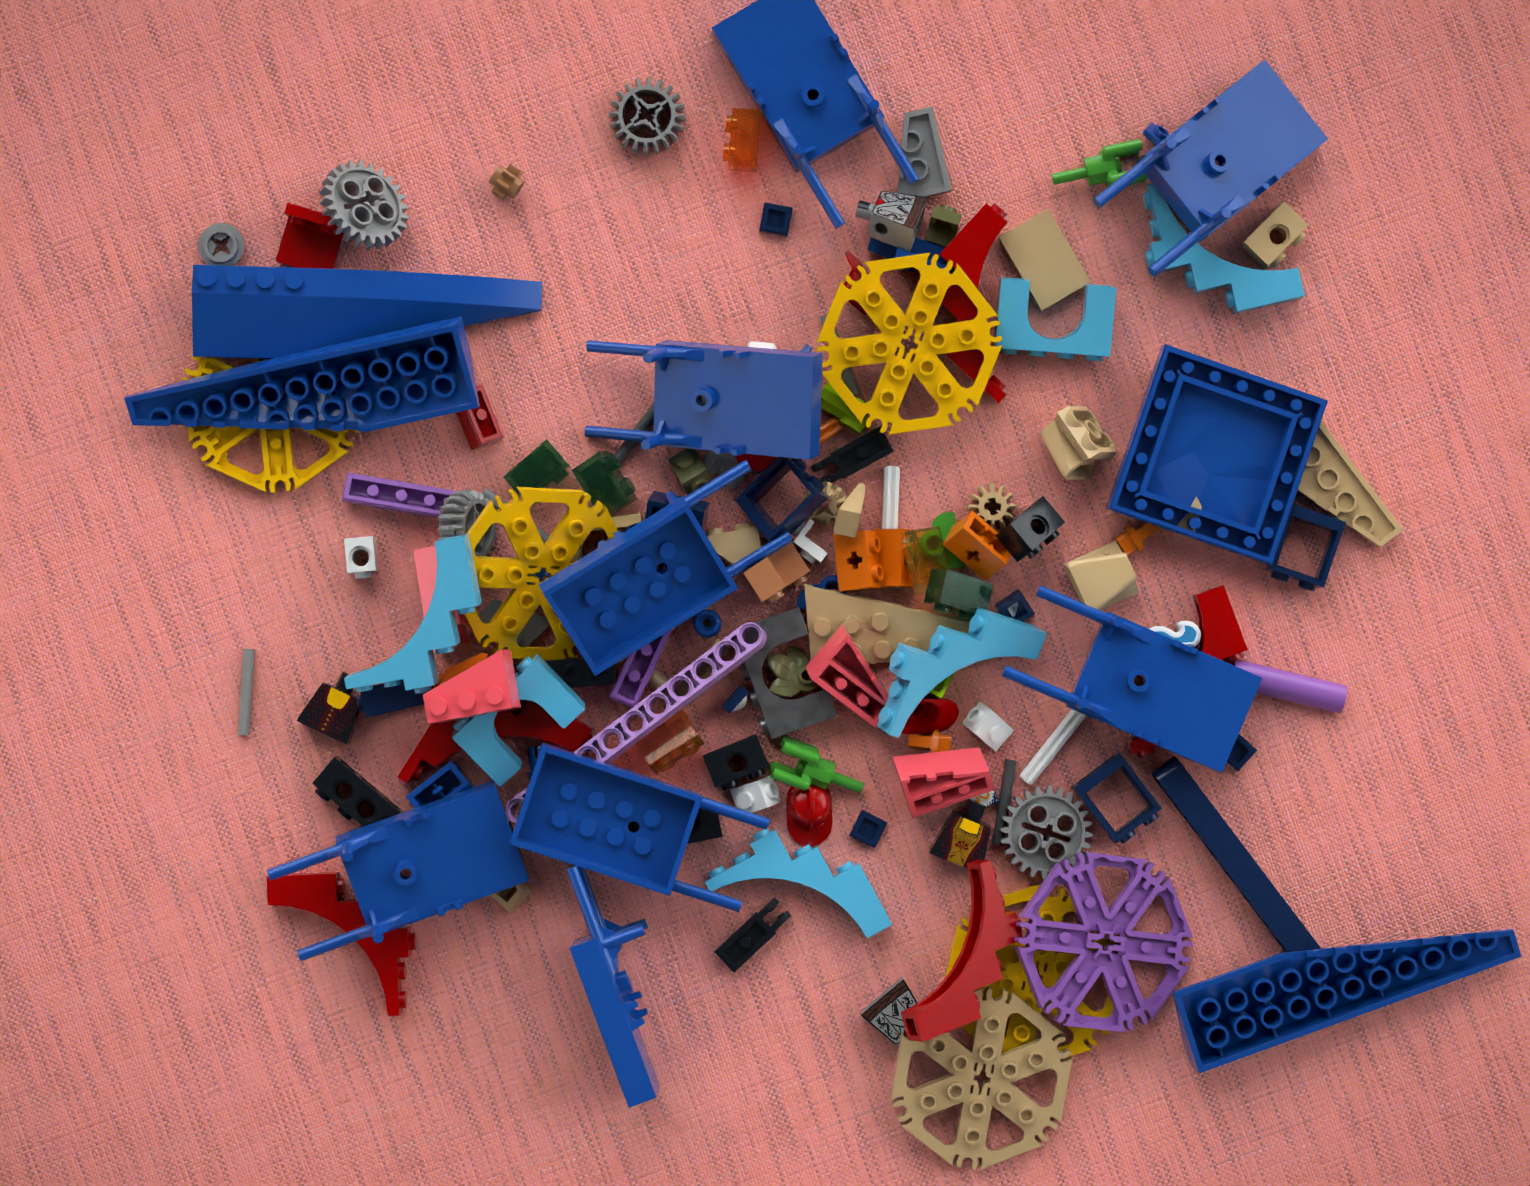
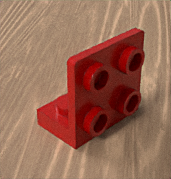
(308, 239)

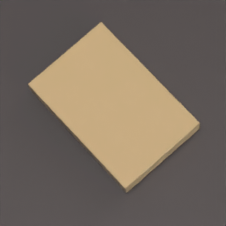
(1044, 258)

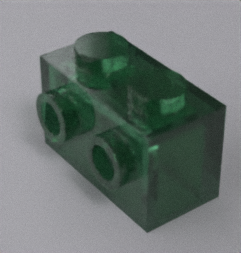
(539, 469)
(605, 482)
(957, 593)

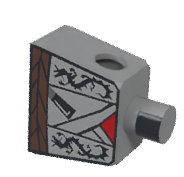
(894, 218)
(886, 1010)

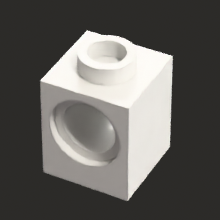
(352, 546)

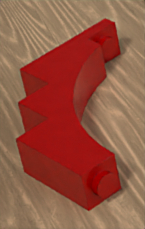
(969, 252)
(532, 721)

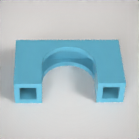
(1089, 338)
(536, 683)

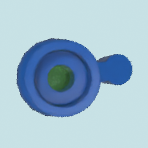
(707, 623)

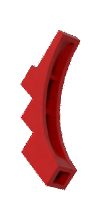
(1219, 638)
(322, 895)
(977, 965)

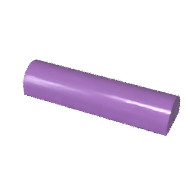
(394, 495)
(637, 672)
(1297, 687)

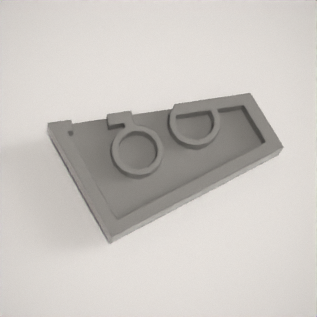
(925, 153)

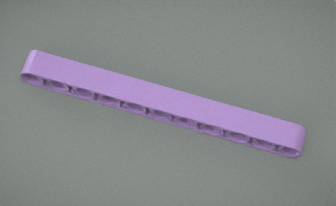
(673, 701)

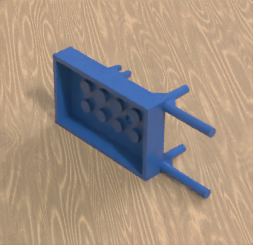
(781, 57)
(1252, 132)
(754, 399)
(619, 599)
(1186, 696)
(582, 813)
(451, 847)
(611, 992)

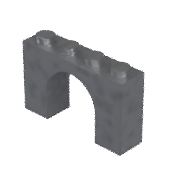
(780, 714)

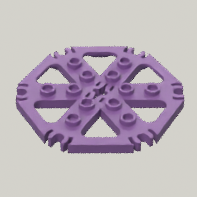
(1130, 945)

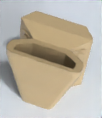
(1077, 442)
(1102, 576)

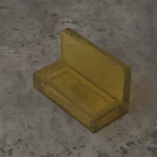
(924, 552)

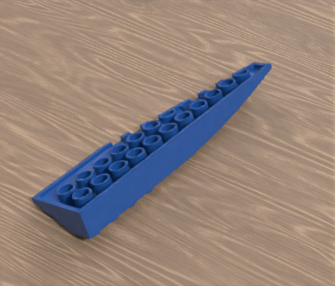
(294, 310)
(333, 387)
(1322, 987)

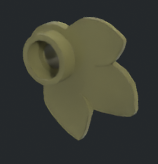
(788, 671)

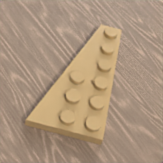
(1343, 492)
(871, 623)

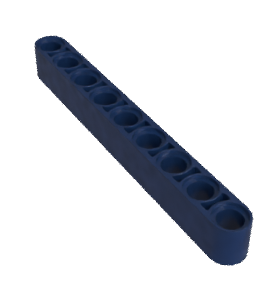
(1233, 857)

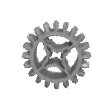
(657, 108)
(459, 515)

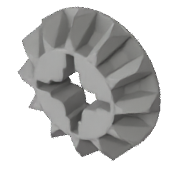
(221, 232)

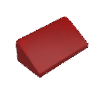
(480, 423)

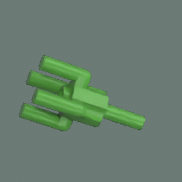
(1103, 167)
(809, 768)

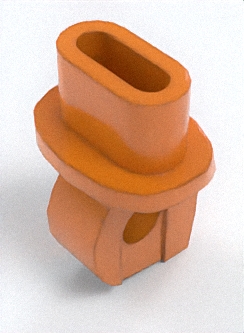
(1131, 539)
(936, 743)

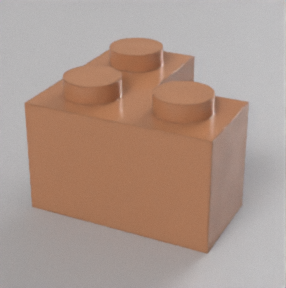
(777, 573)

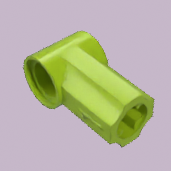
(833, 404)

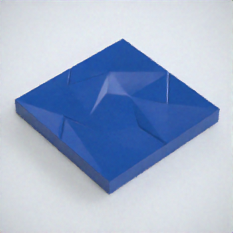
(1221, 439)

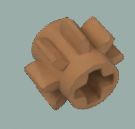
(506, 181)

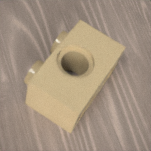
(1287, 223)

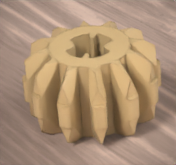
(998, 500)

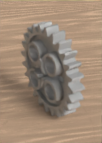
(363, 205)
(1054, 807)

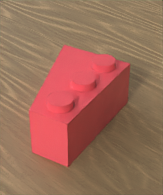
(426, 572)
(848, 677)
(476, 691)
(942, 778)

